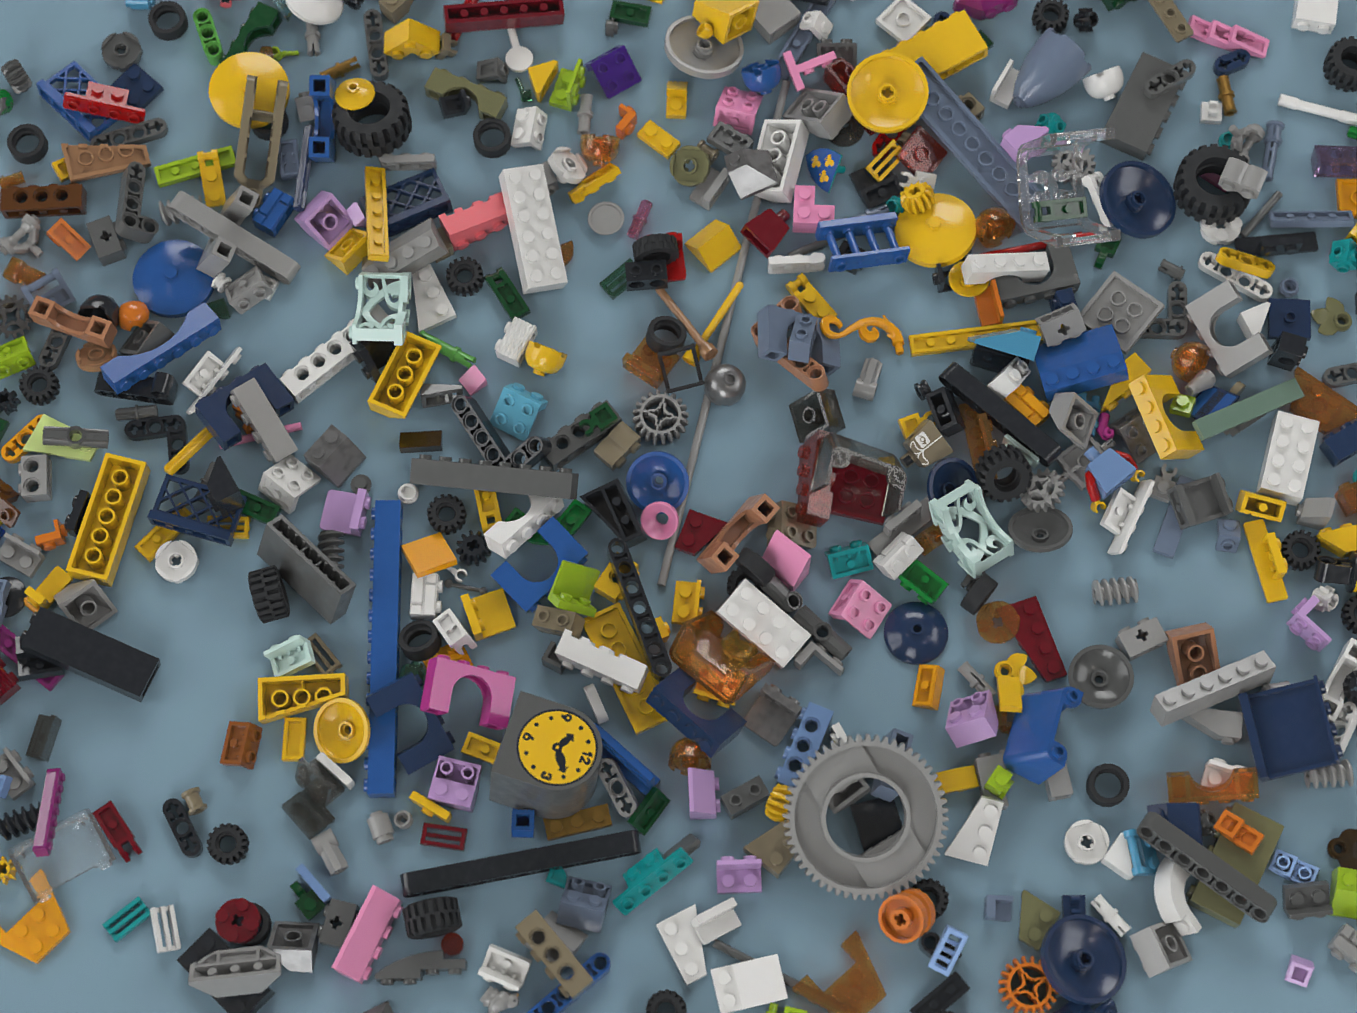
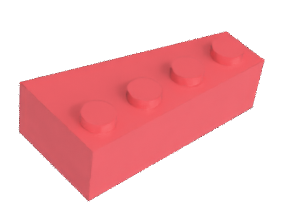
(474, 222)

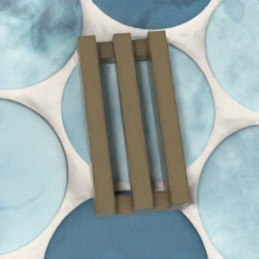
(331, 669)

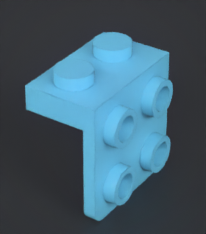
(517, 410)

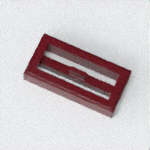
(462, 839)

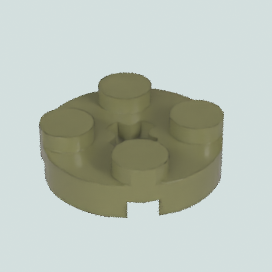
(681, 173)

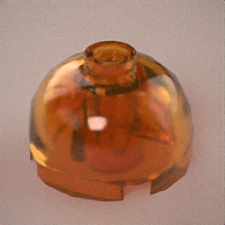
(599, 148)
(993, 226)
(1189, 360)
(687, 754)

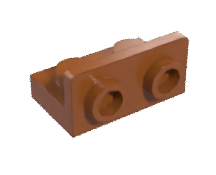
(241, 744)

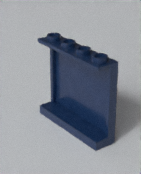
(1290, 729)

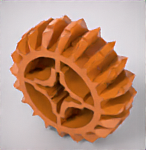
(1023, 977)

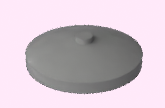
(701, 56)

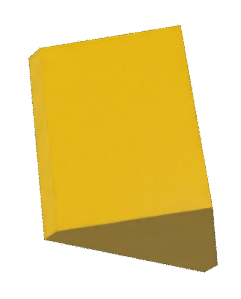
(714, 245)
(349, 250)

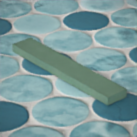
(1248, 409)

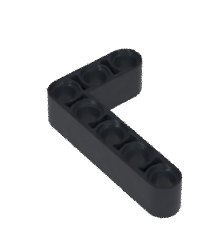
(494, 442)

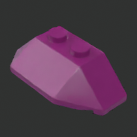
(984, 8)

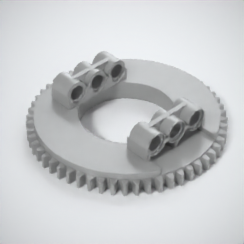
(893, 859)

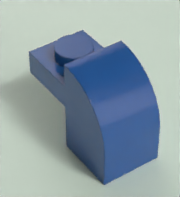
(522, 823)

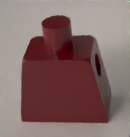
(766, 230)

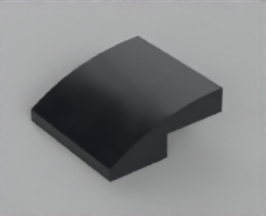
(874, 192)
(33, 667)
(875, 821)

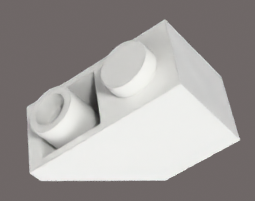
(1009, 378)

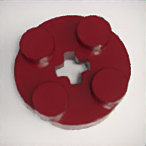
(226, 915)

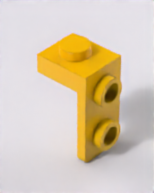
(52, 584)

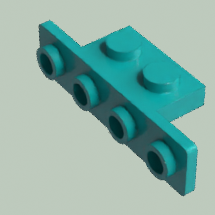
(649, 876)

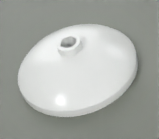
(316, 11)

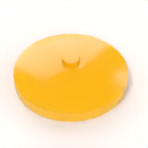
(229, 85)
(887, 92)
(939, 234)

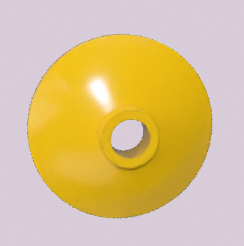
(354, 94)
(957, 283)

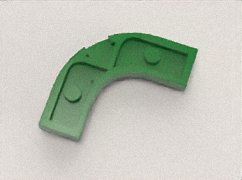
(571, 520)

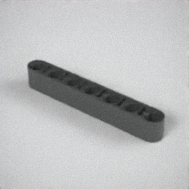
(1207, 867)

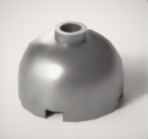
(724, 384)

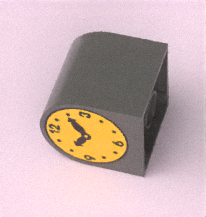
(546, 759)

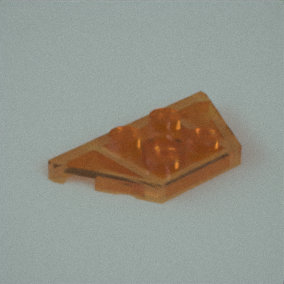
(1321, 403)

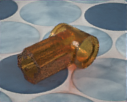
(19, 271)

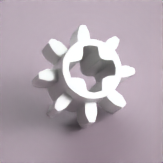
(1327, 598)

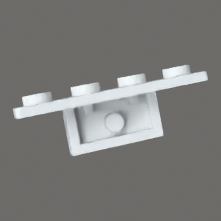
(207, 373)
(1124, 513)

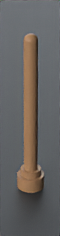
(707, 350)

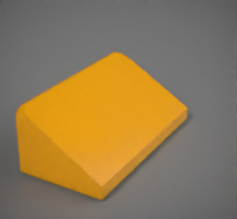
(928, 687)

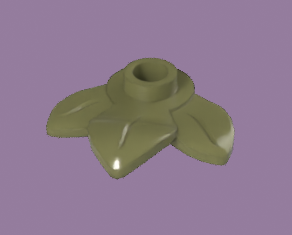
(1329, 317)

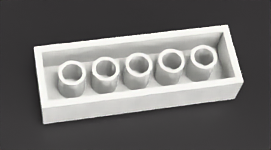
(533, 229)

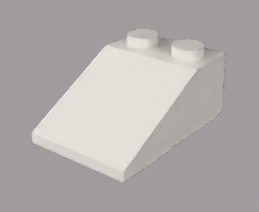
(749, 984)

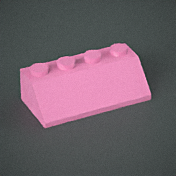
(367, 935)

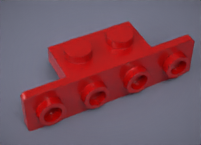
(105, 102)

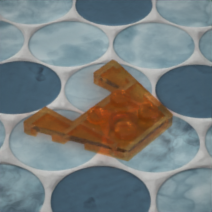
(854, 991)

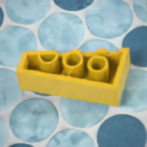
(297, 694)

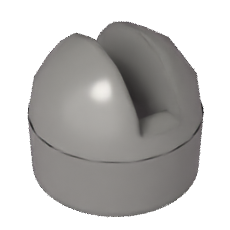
(405, 815)

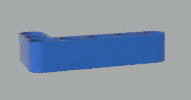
(554, 995)

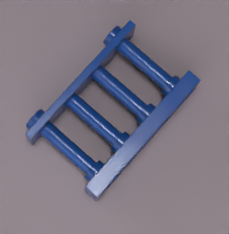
(858, 226)

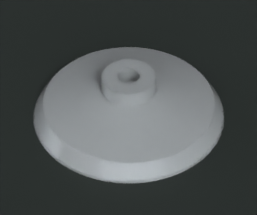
(605, 218)

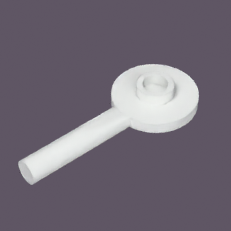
(519, 57)

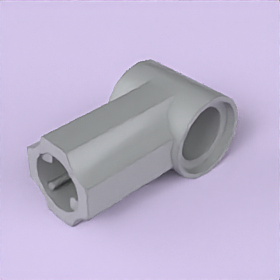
(867, 382)
(327, 847)

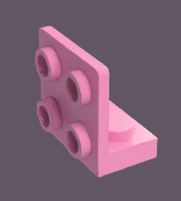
(738, 109)
(860, 607)

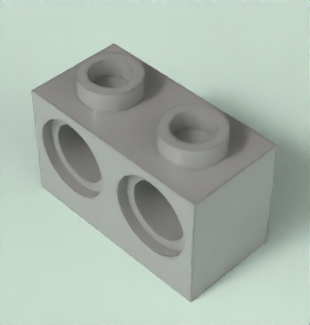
(40, 477)

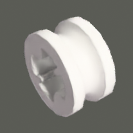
(221, 282)

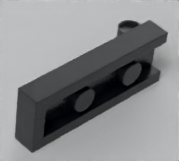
(992, 359)
(943, 995)

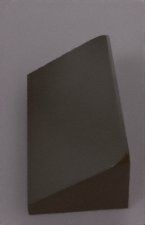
(420, 441)

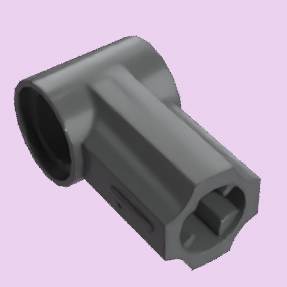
(782, 596)

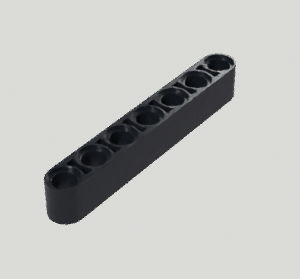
(1002, 415)
(639, 598)

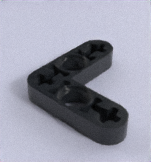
(172, 434)

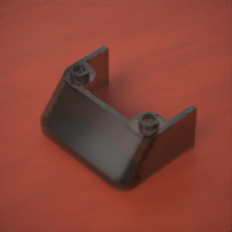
(840, 451)

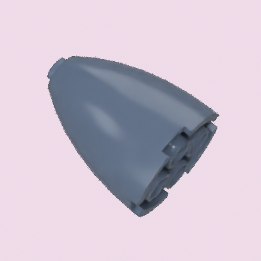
(1049, 70)

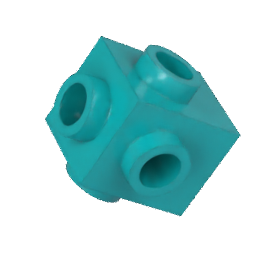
(1052, 121)
(1343, 255)

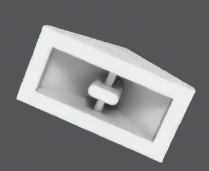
(1253, 319)
(1119, 858)

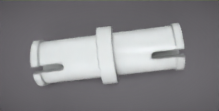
(1110, 915)

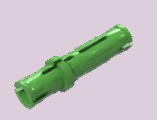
(453, 353)

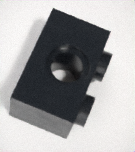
(1288, 351)
(945, 411)

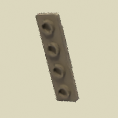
(1172, 19)

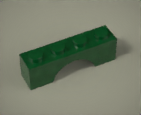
(261, 22)

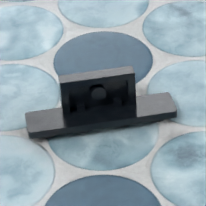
(1278, 244)

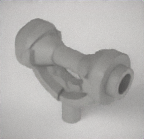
(1253, 133)
(29, 225)

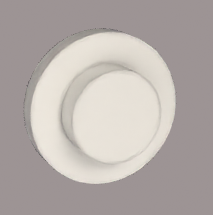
(408, 493)

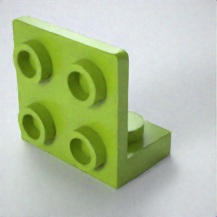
(567, 87)
(574, 588)

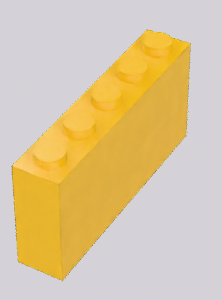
(946, 45)

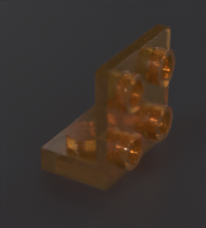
(646, 365)

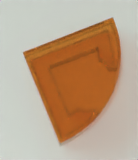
(567, 252)

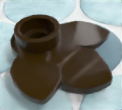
(1348, 843)

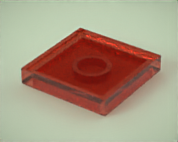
(921, 152)

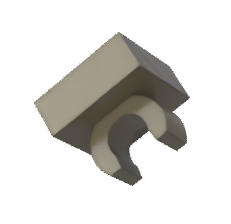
(445, 46)

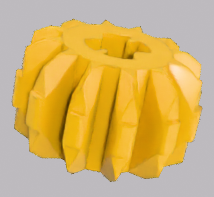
(917, 198)
(775, 803)

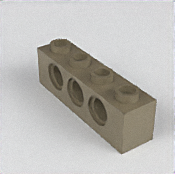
(535, 924)

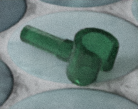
(525, 94)

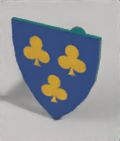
(823, 166)

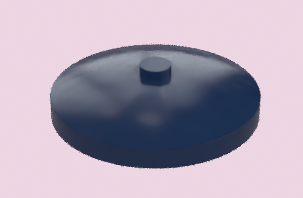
(1137, 199)
(1083, 959)

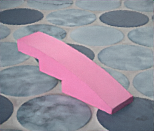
(1228, 37)

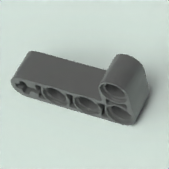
(129, 221)

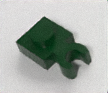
(600, 417)

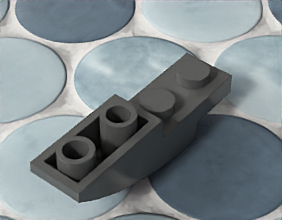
(412, 967)

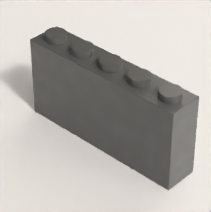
(1138, 117)
(306, 569)

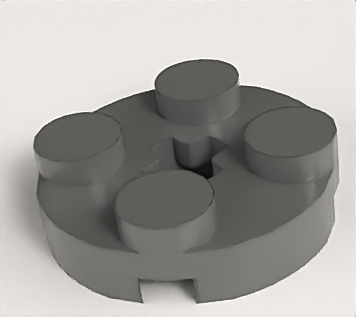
(122, 40)

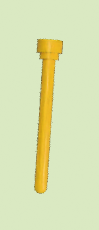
(688, 356)

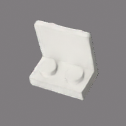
(287, 482)

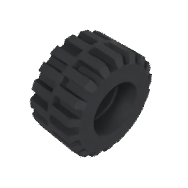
(1335, 70)
(1007, 487)
(268, 594)
(432, 917)

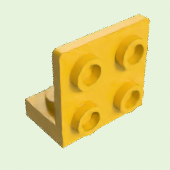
(488, 614)

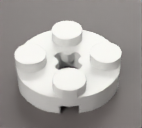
(560, 162)
(1221, 236)
(179, 572)
(1091, 831)

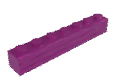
(48, 812)

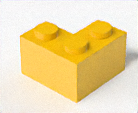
(410, 38)

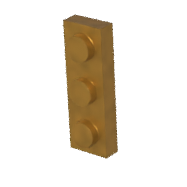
(581, 822)

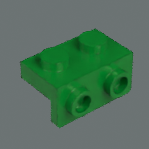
(923, 581)

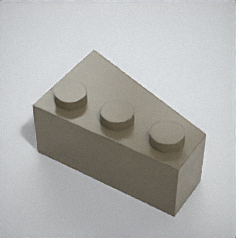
(772, 850)

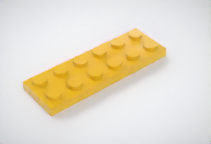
(614, 631)

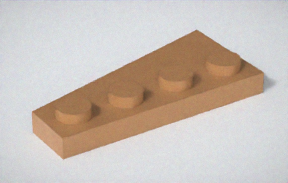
(96, 161)

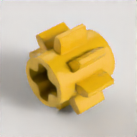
(11, 870)

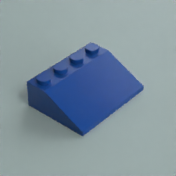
(1081, 363)

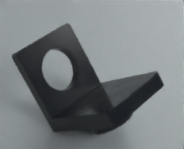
(939, 279)

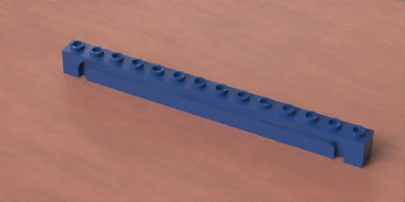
(384, 644)

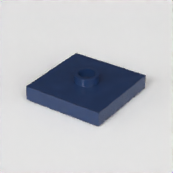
(1289, 316)

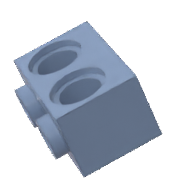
(802, 338)

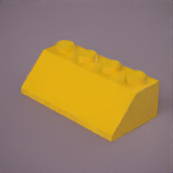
(403, 376)

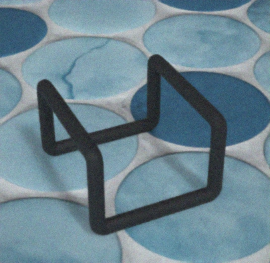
(692, 347)

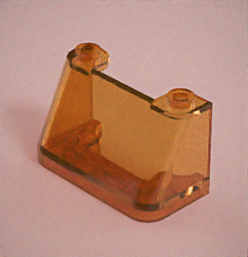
(700, 654)

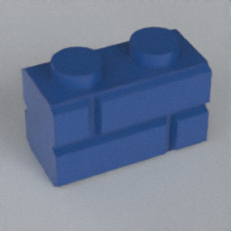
(273, 212)

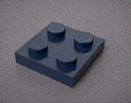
(141, 86)

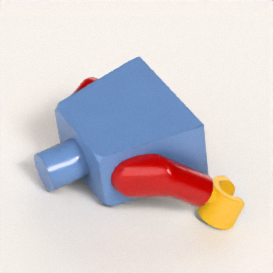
(1107, 473)

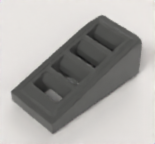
(438, 394)

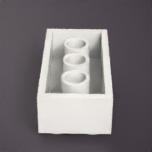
(1287, 457)
(763, 623)

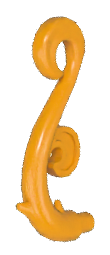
(866, 335)

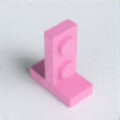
(805, 67)

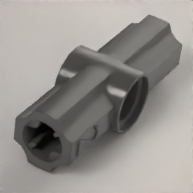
(61, 437)
(812, 623)

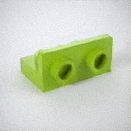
(15, 357)

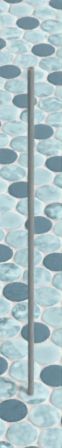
(716, 361)

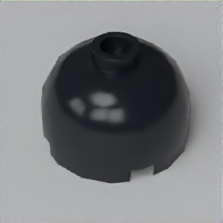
(102, 307)

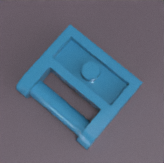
(1142, 854)

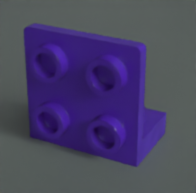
(614, 71)

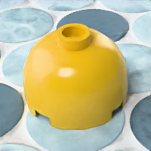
(544, 359)

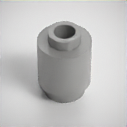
(380, 827)

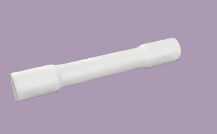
(1297, 104)

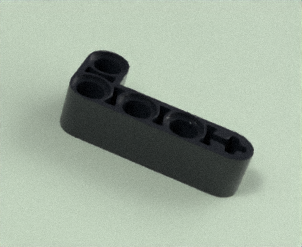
(151, 390)

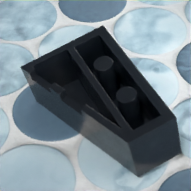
(616, 511)

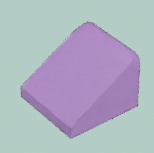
(356, 215)
(1299, 971)

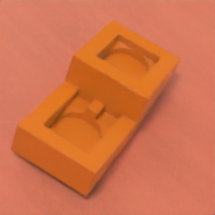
(1238, 832)

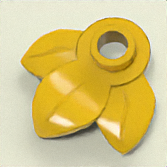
(1016, 668)

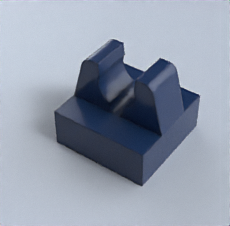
(1073, 905)

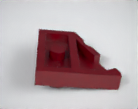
(698, 532)

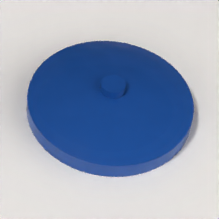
(169, 279)

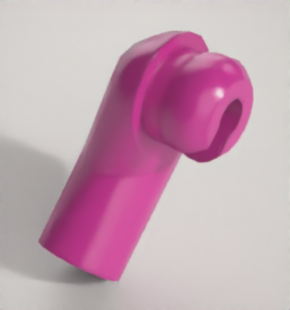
(1103, 429)

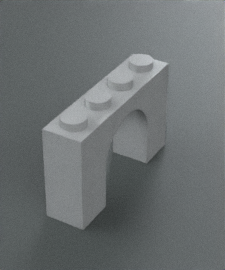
(220, 251)
(1205, 312)
(1057, 786)

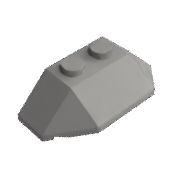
(236, 971)

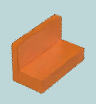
(989, 306)

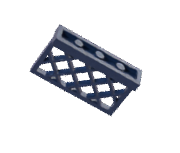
(415, 215)
(187, 524)

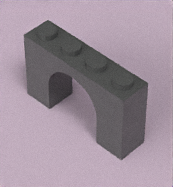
(1063, 276)

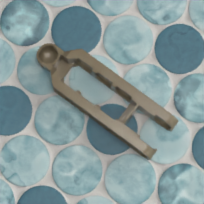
(276, 119)

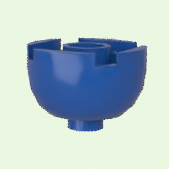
(762, 77)

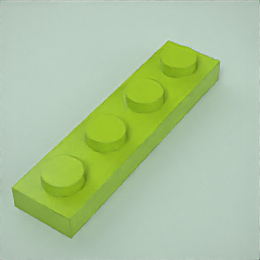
(189, 167)

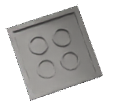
(1124, 307)

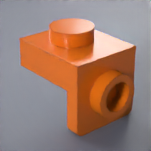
(628, 122)
(52, 539)

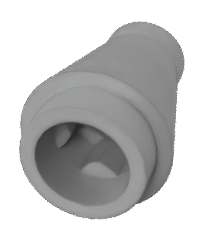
(1202, 381)

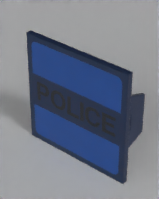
(1211, 401)

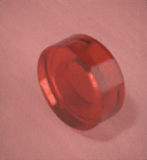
(452, 944)

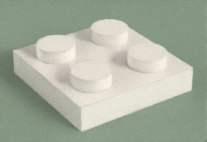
(903, 19)

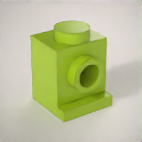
(999, 782)

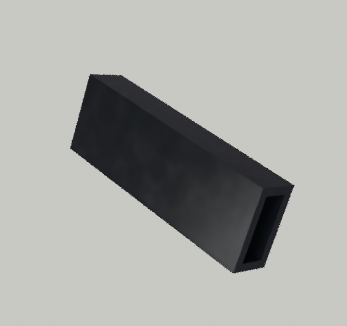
(89, 654)

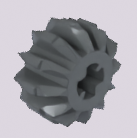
(16, 76)

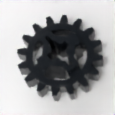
(18, 305)

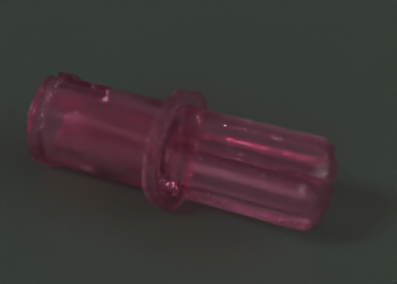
(639, 219)

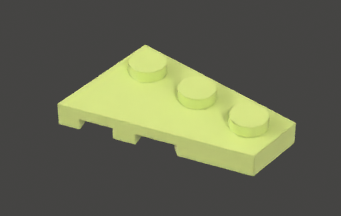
(35, 443)

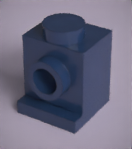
(1062, 298)

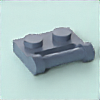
(60, 294)

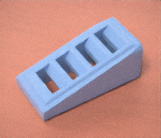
(940, 947)

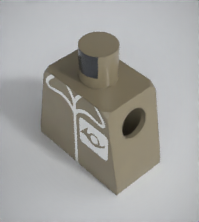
(925, 446)

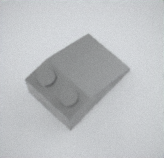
(820, 111)

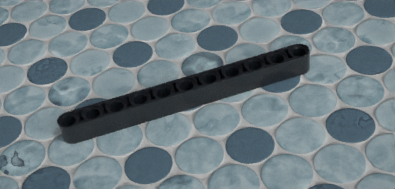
(520, 863)

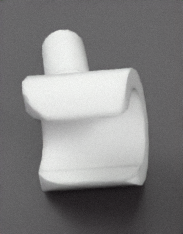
(454, 571)

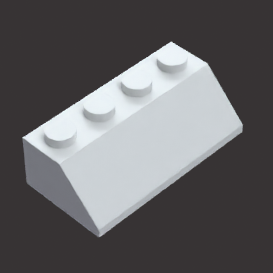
(786, 144)

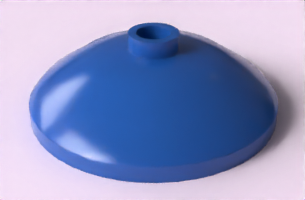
(642, 482)

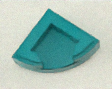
(557, 877)

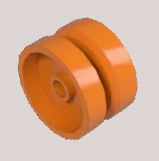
(906, 915)

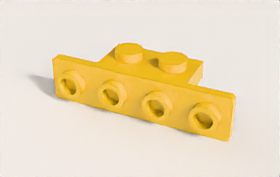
(1267, 560)

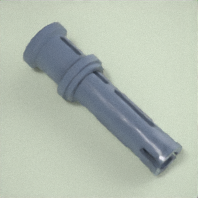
(1272, 143)

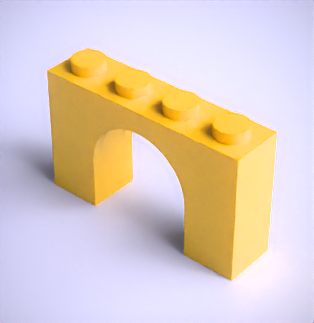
(1169, 441)

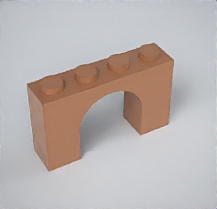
(720, 552)

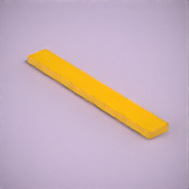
(957, 339)

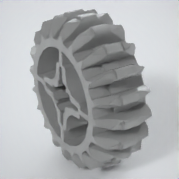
(651, 415)

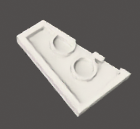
(430, 299)
(978, 832)
(684, 944)

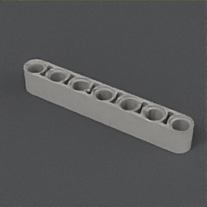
(248, 245)

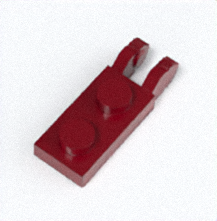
(116, 829)

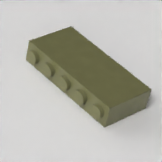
(1251, 866)

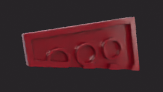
(1037, 641)

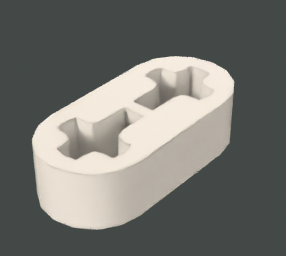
(595, 703)

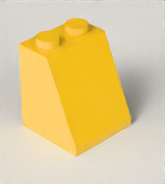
(726, 17)

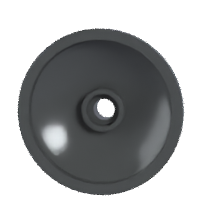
(1040, 531)
(1106, 664)

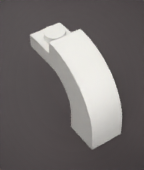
(1170, 897)

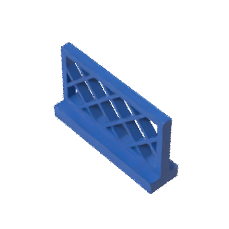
(54, 98)
(632, 769)

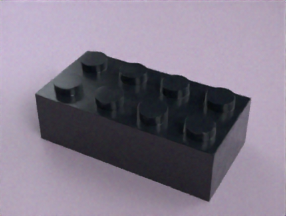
(207, 944)

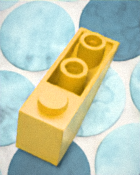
(1136, 368)

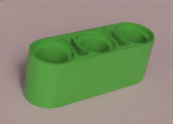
(206, 29)

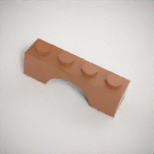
(91, 329)

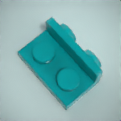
(849, 559)

